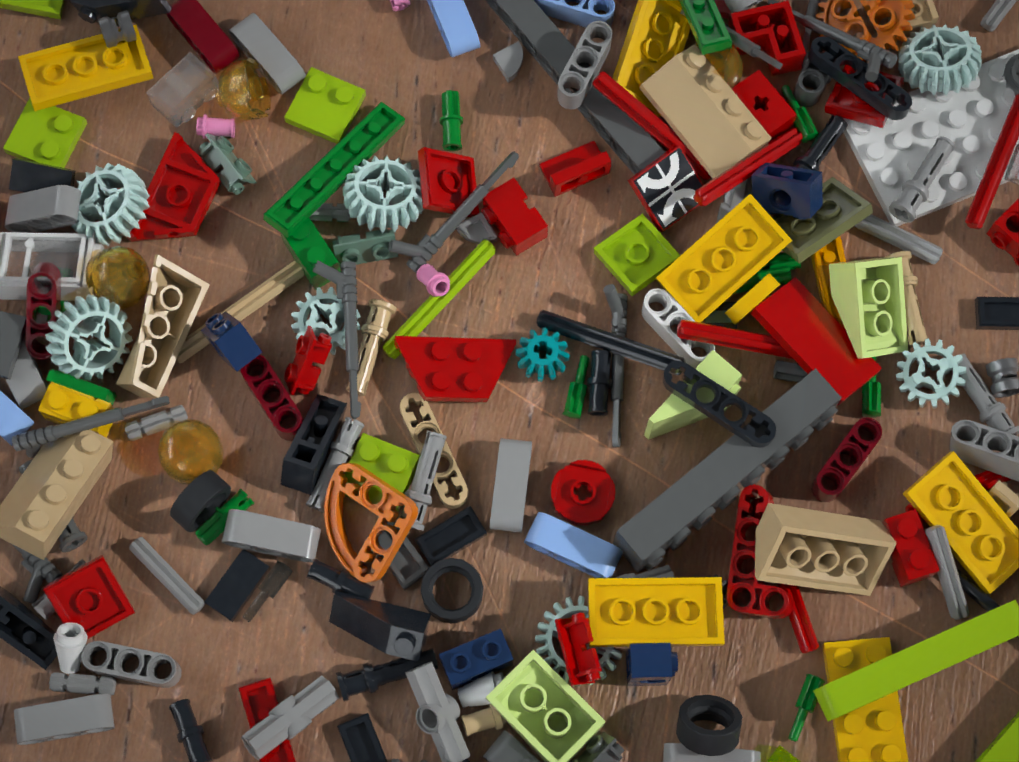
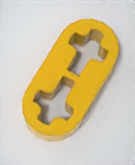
(752, 298)

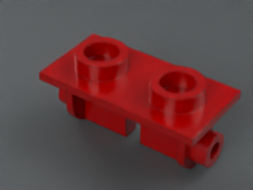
(309, 349)
(581, 664)

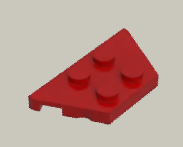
(178, 194)
(455, 367)

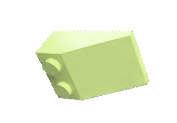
(871, 304)
(677, 413)
(545, 710)

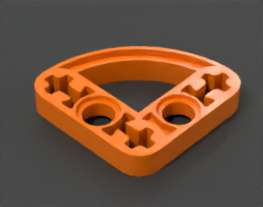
(384, 509)

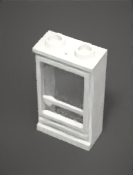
(65, 250)

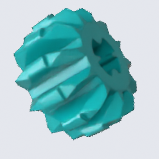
(554, 354)

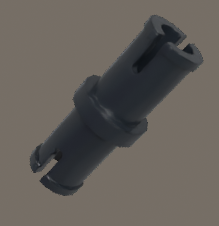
(599, 383)
(339, 580)
(189, 731)

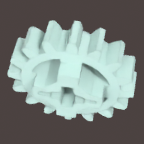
(317, 306)
(944, 367)

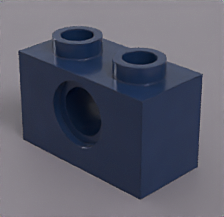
(801, 184)
(230, 340)
(476, 659)
(650, 664)

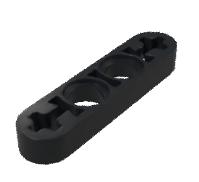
(856, 81)
(715, 408)

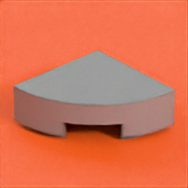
(509, 60)
(477, 229)

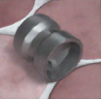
(110, 31)
(1004, 377)

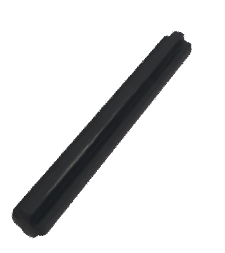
(606, 340)

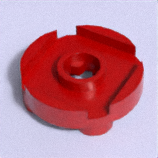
(599, 484)

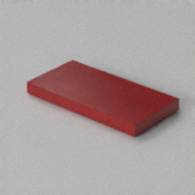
(814, 338)

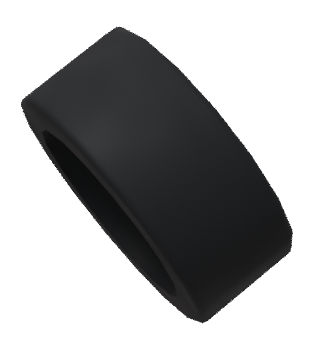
(199, 500)
(445, 566)
(709, 741)

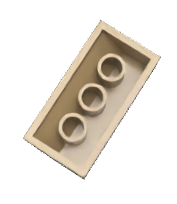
(704, 111)
(53, 490)
(821, 549)

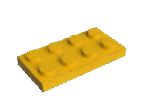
(652, 40)
(83, 69)
(724, 259)
(974, 523)
(656, 611)
(874, 729)

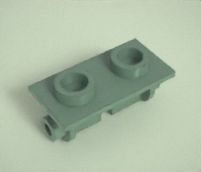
(235, 170)
(364, 250)

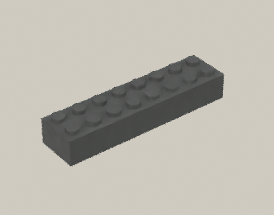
(724, 472)

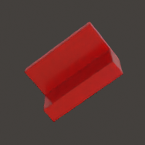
(575, 168)

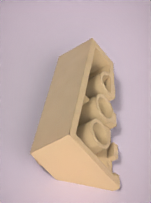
(167, 318)

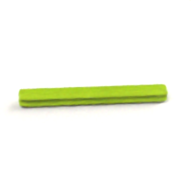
(433, 304)

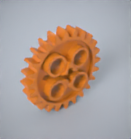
(876, 10)

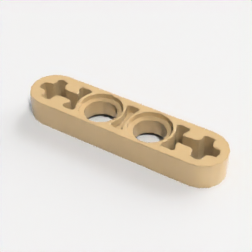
(426, 412)

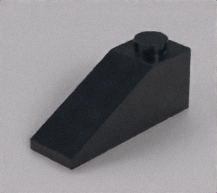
(94, 9)
(311, 444)
(382, 625)
(25, 630)

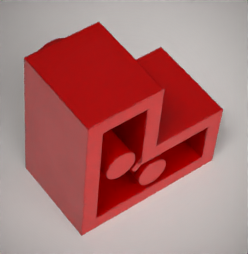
(774, 31)

